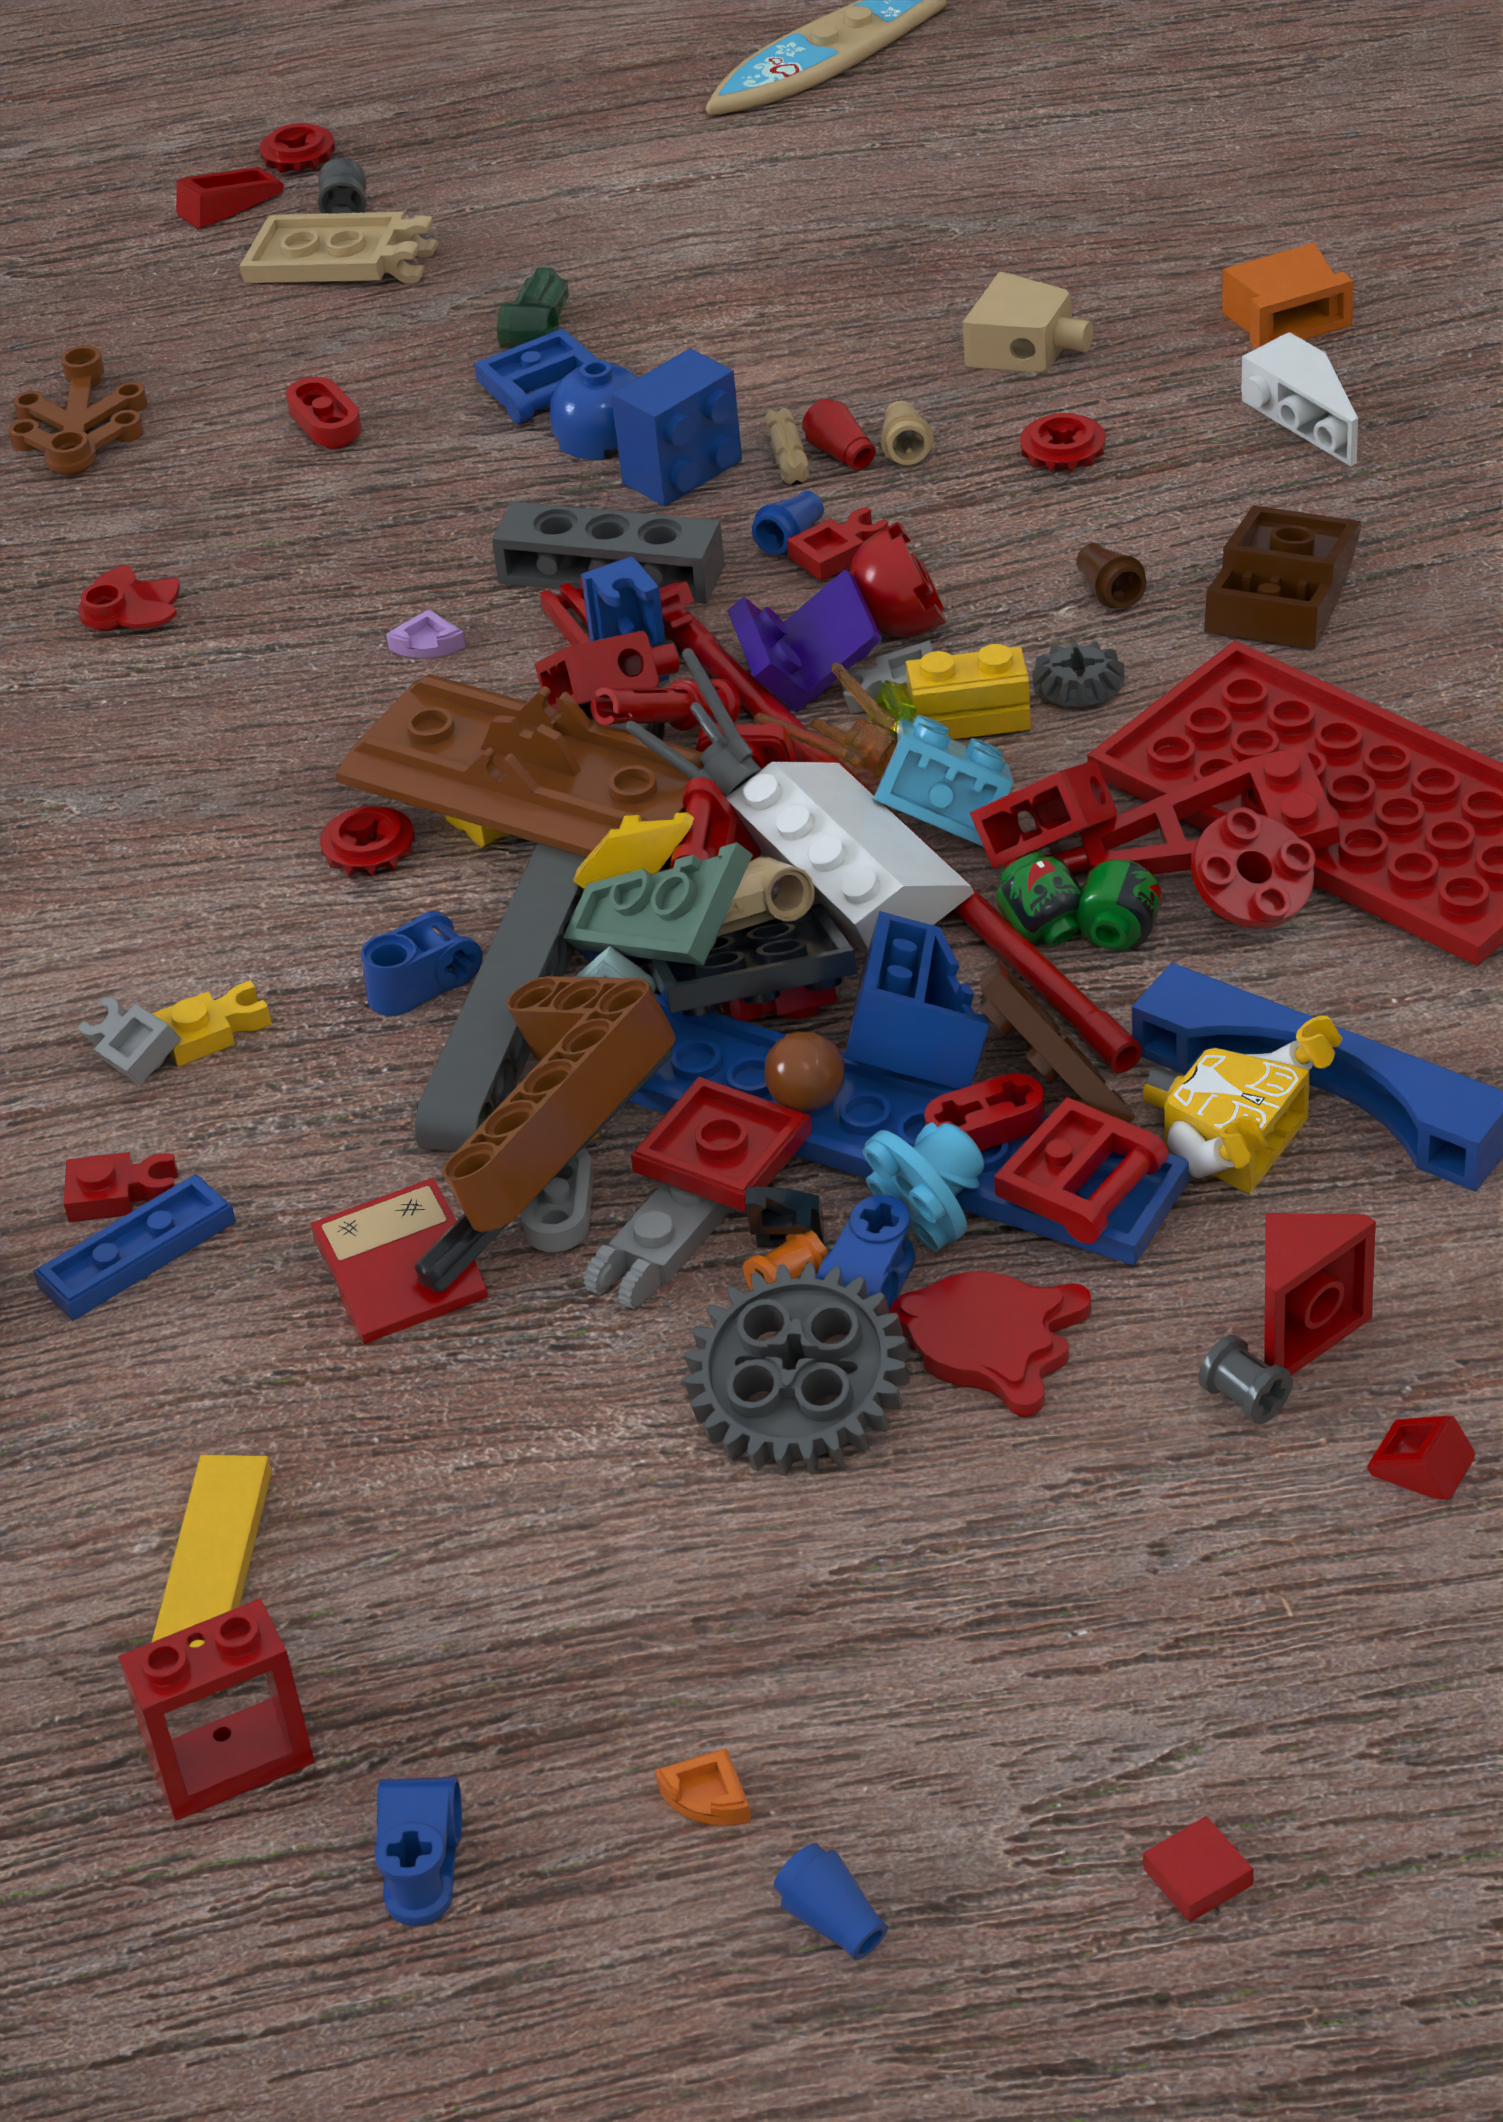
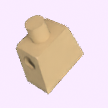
(1022, 326)

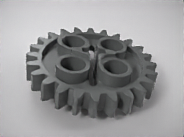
(797, 1368)

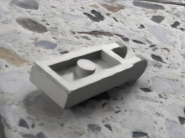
(654, 1244)

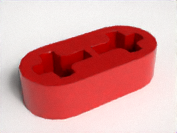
(992, 1109)

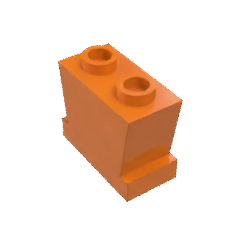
(1287, 294)

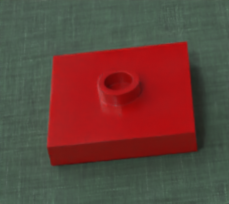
(721, 1143)

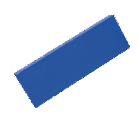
(134, 1246)

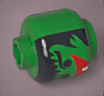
(1040, 899)
(1118, 901)

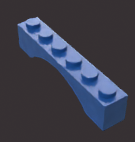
(1438, 1115)

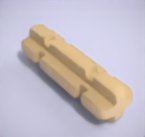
(787, 446)

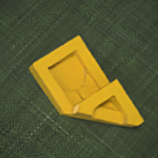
(633, 847)

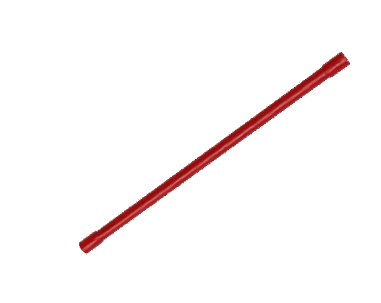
(1095, 1027)

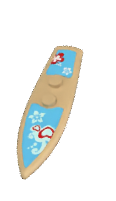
(818, 52)

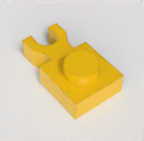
(209, 1024)

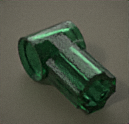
(534, 310)

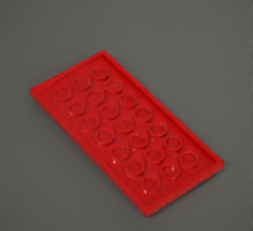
(1409, 804)

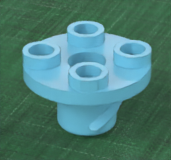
(926, 1178)

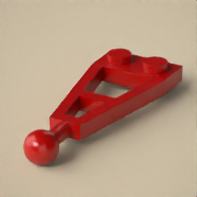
(1282, 786)

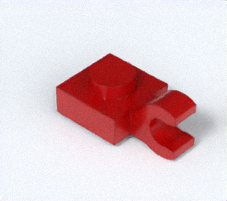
(673, 599)

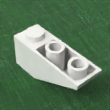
(1301, 392)

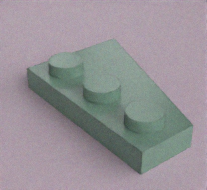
(661, 913)

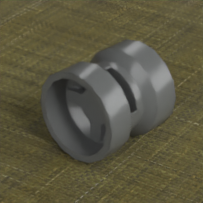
(342, 187)

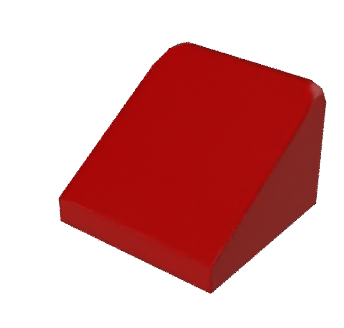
(1424, 1456)

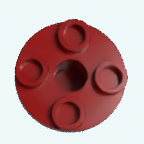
(1252, 869)

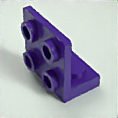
(798, 654)

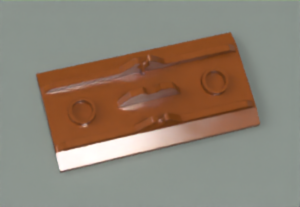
(514, 765)

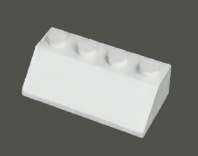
(848, 846)

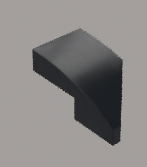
(781, 1212)

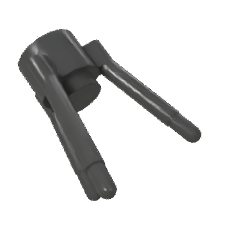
(727, 759)

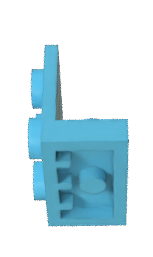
(942, 777)

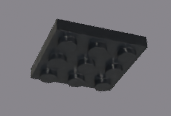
(758, 964)

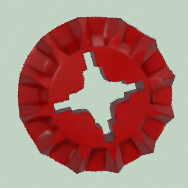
(297, 147)
(1062, 441)
(358, 827)

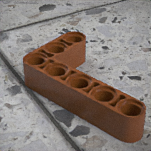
(592, 1051)

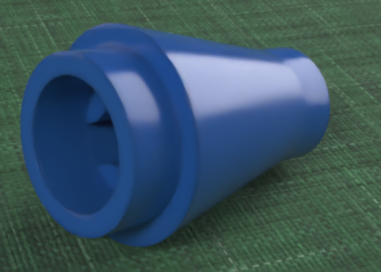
(785, 519)
(829, 1900)

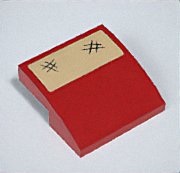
(375, 1255)

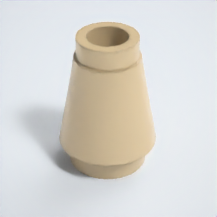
(905, 434)

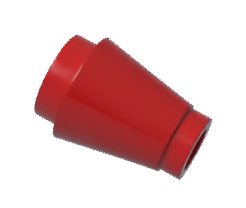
(836, 432)

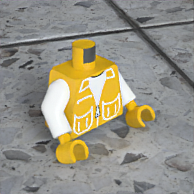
(1240, 1109)

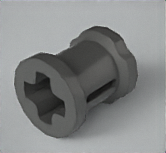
(1245, 1379)

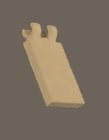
(338, 248)

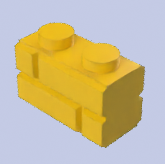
(972, 690)

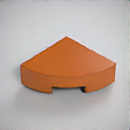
(705, 1789)

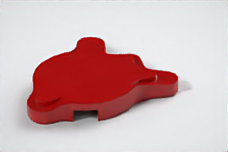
(993, 1333)

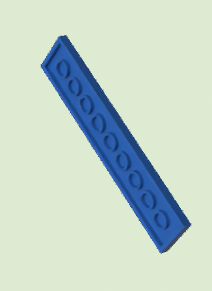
(735, 1056)

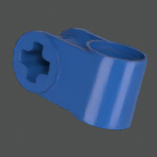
(412, 961)
(874, 1247)
(418, 1845)

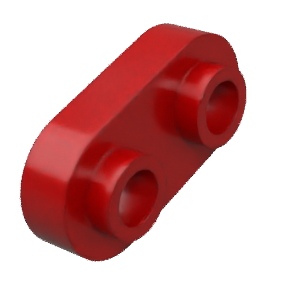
(323, 412)

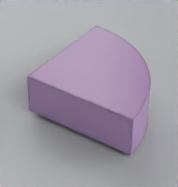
(426, 637)

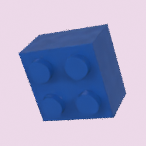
(677, 426)

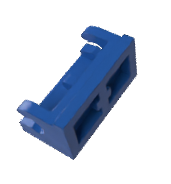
(622, 601)

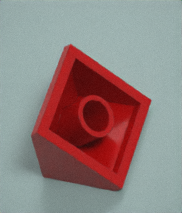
(1315, 1283)

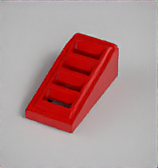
(216, 196)

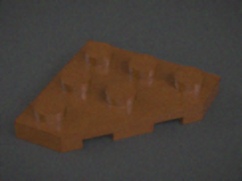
(1012, 1007)

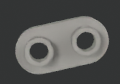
(562, 1209)

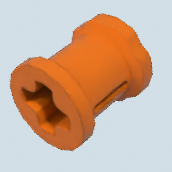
(792, 1253)

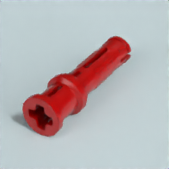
(661, 704)

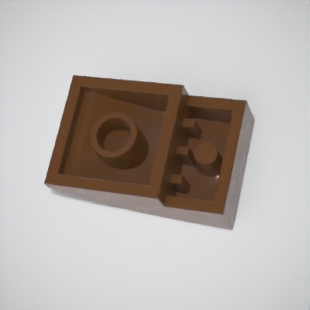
(1281, 576)

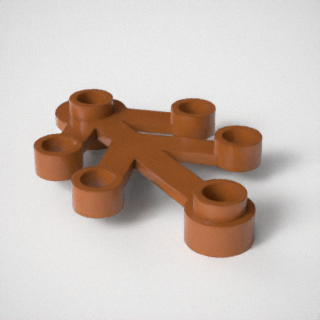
(71, 448)

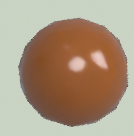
(804, 1071)

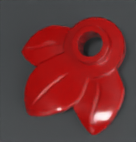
(122, 601)

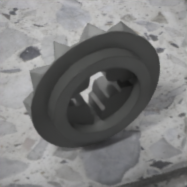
(1059, 684)

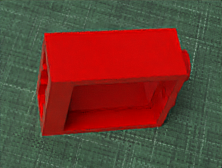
(235, 1750)

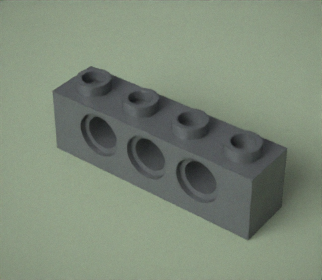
(558, 543)

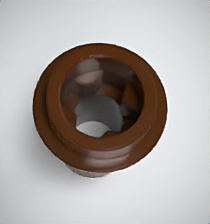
(1113, 576)

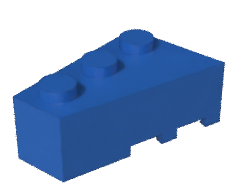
(913, 1009)

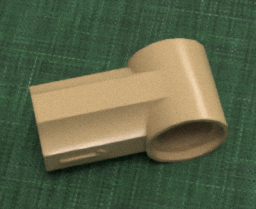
(753, 897)

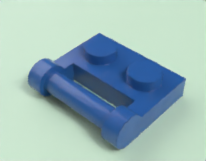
(529, 367)

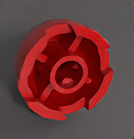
(896, 585)

